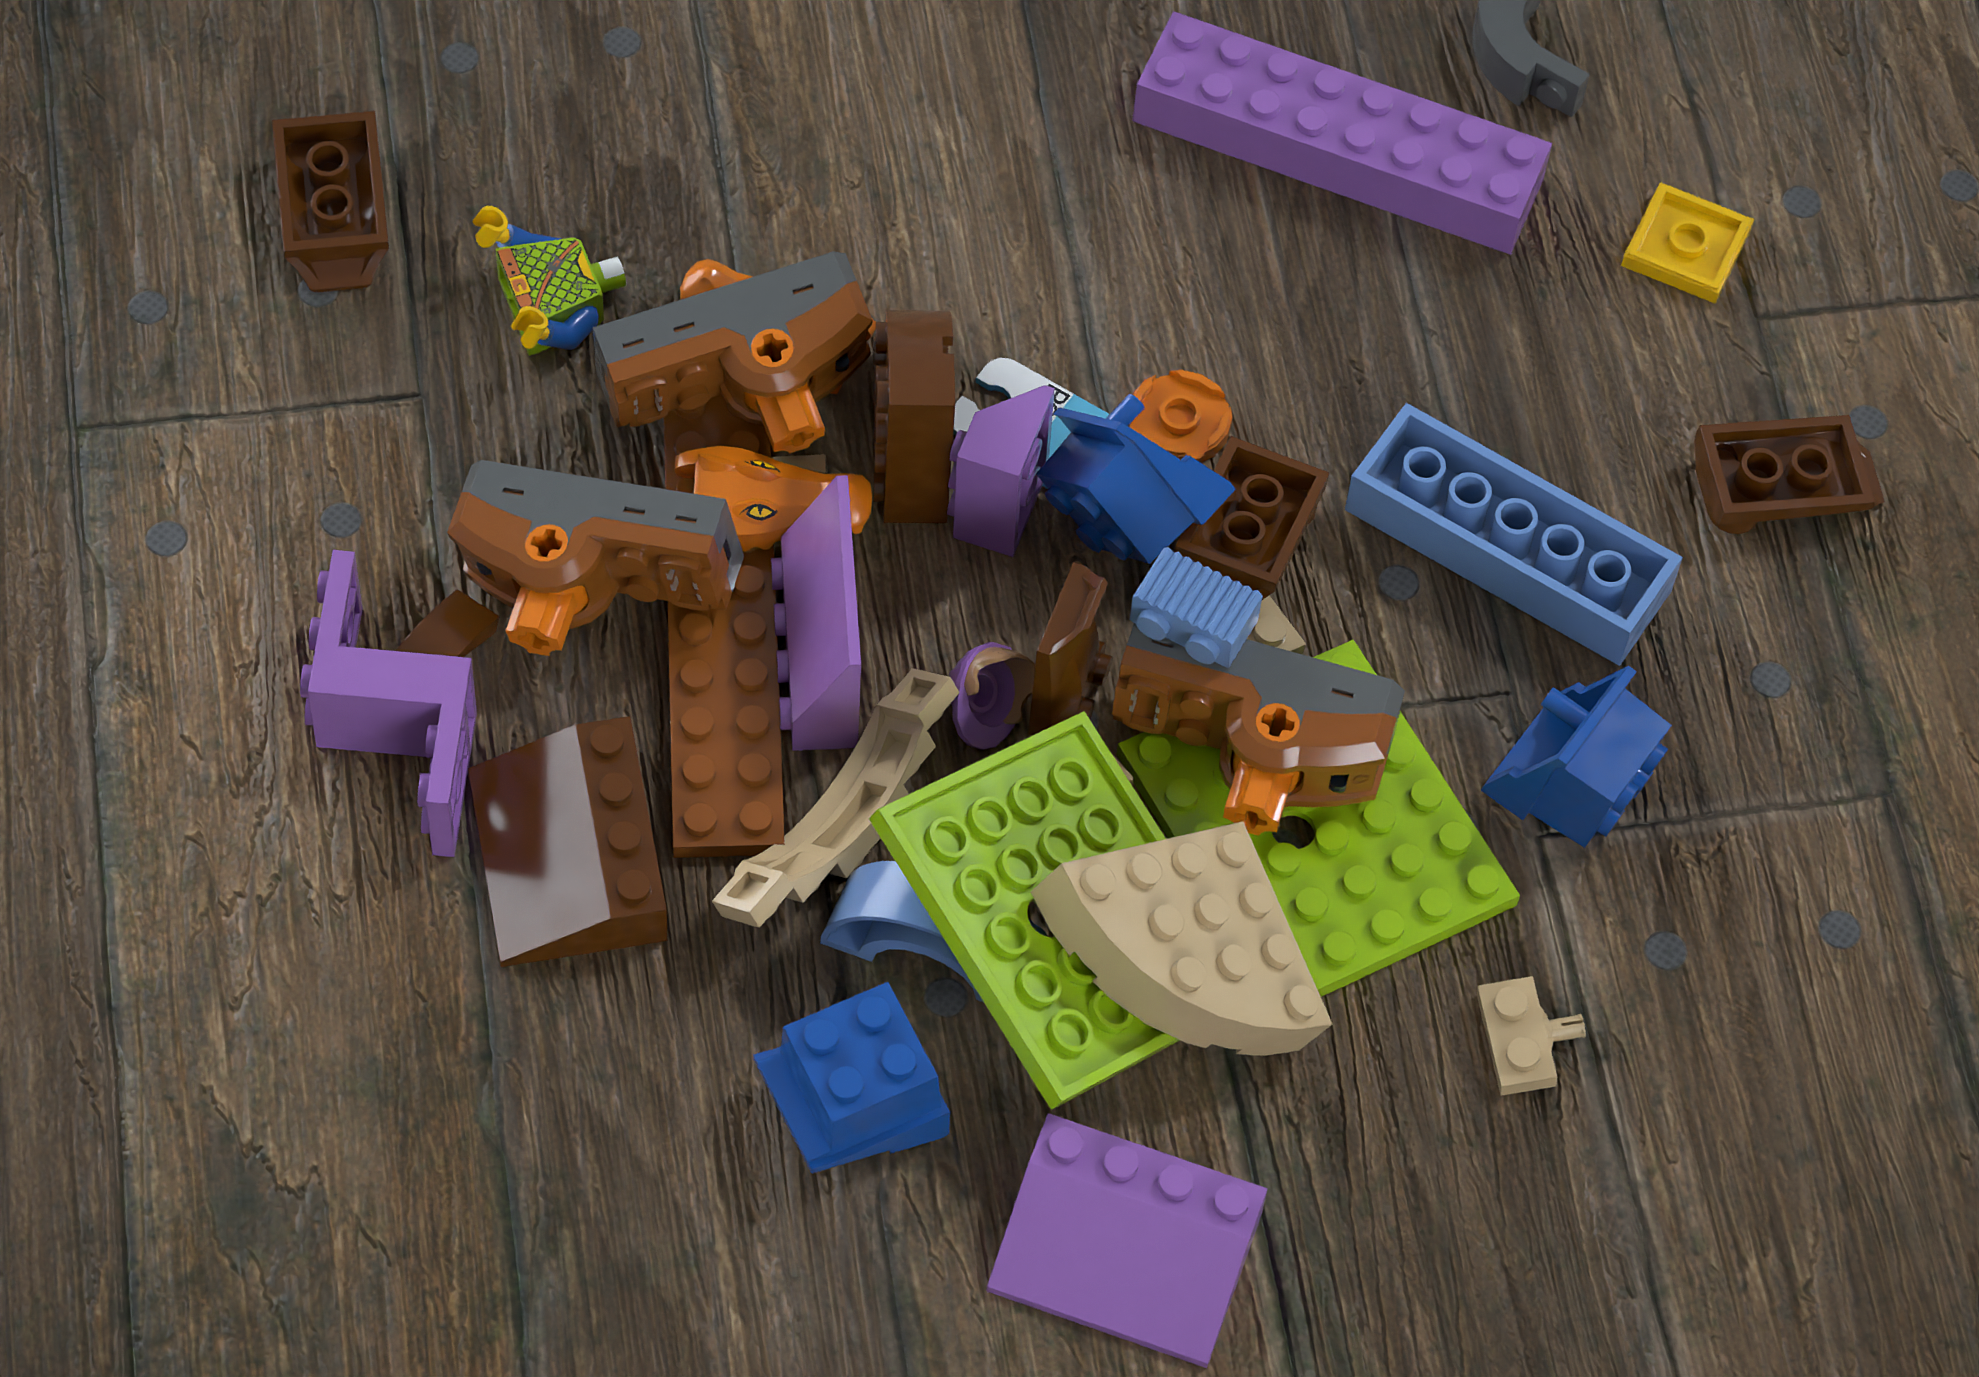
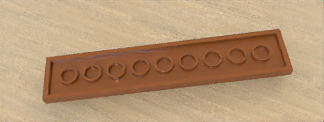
(724, 681)

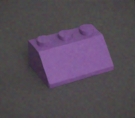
(998, 469)

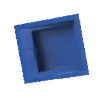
(1125, 487)
(1582, 758)
(855, 1082)

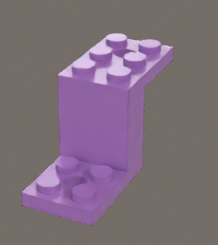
(390, 702)

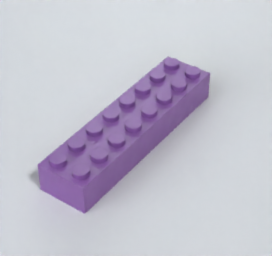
(1341, 132)

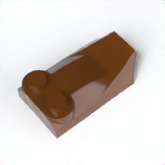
(331, 198)
(1783, 471)
(1260, 521)
(1070, 653)

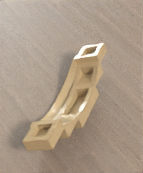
(838, 827)

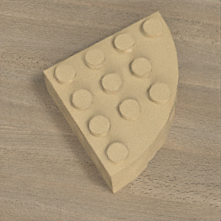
(1189, 941)

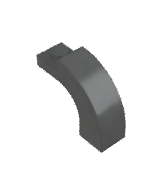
(1518, 63)

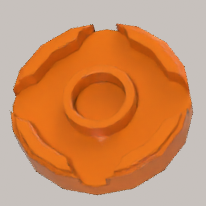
(1184, 414)

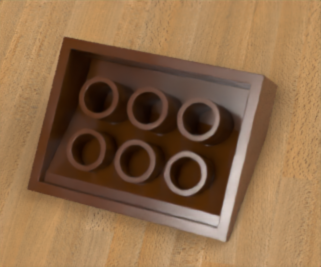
(569, 845)

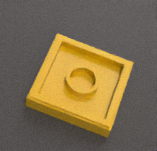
(1687, 242)

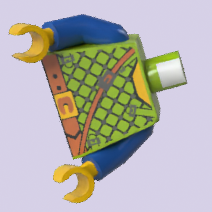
(547, 282)

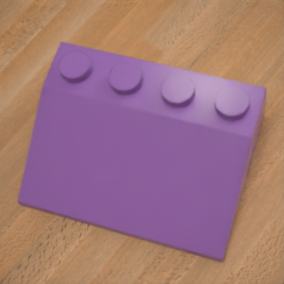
(819, 624)
(1127, 1240)

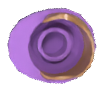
(992, 693)

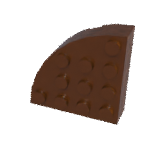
(913, 415)

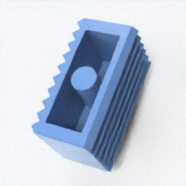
(1195, 608)

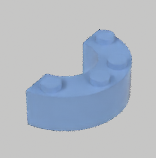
(884, 913)

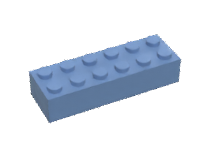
(1512, 533)

